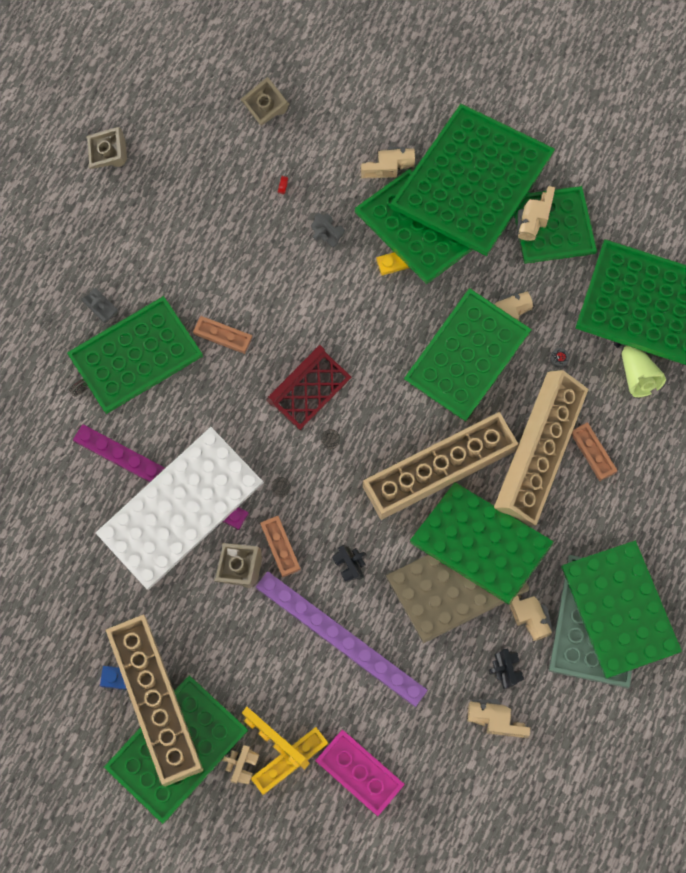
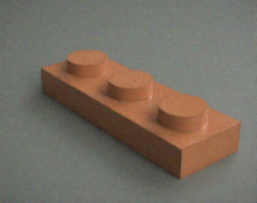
(222, 334)
(593, 452)
(280, 546)

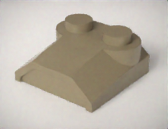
(265, 102)
(107, 148)
(239, 565)

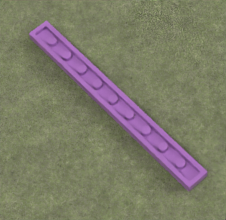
(341, 639)

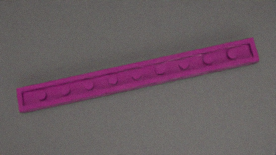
(135, 463)

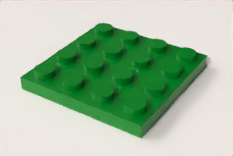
(567, 228)

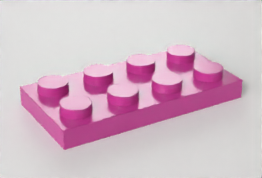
(360, 773)

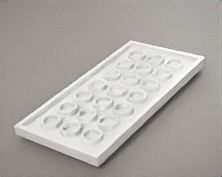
(179, 508)

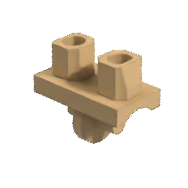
(246, 756)

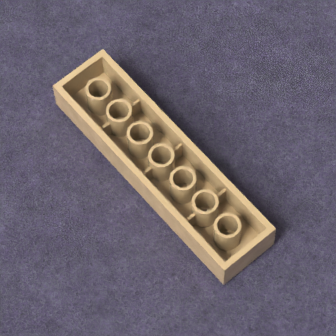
(541, 447)
(440, 465)
(154, 700)

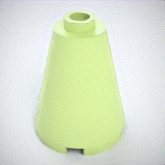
(641, 372)

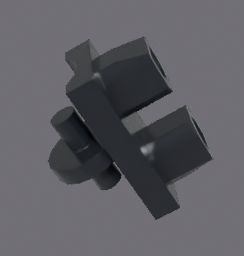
(353, 570)
(504, 669)

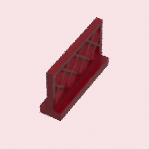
(297, 376)

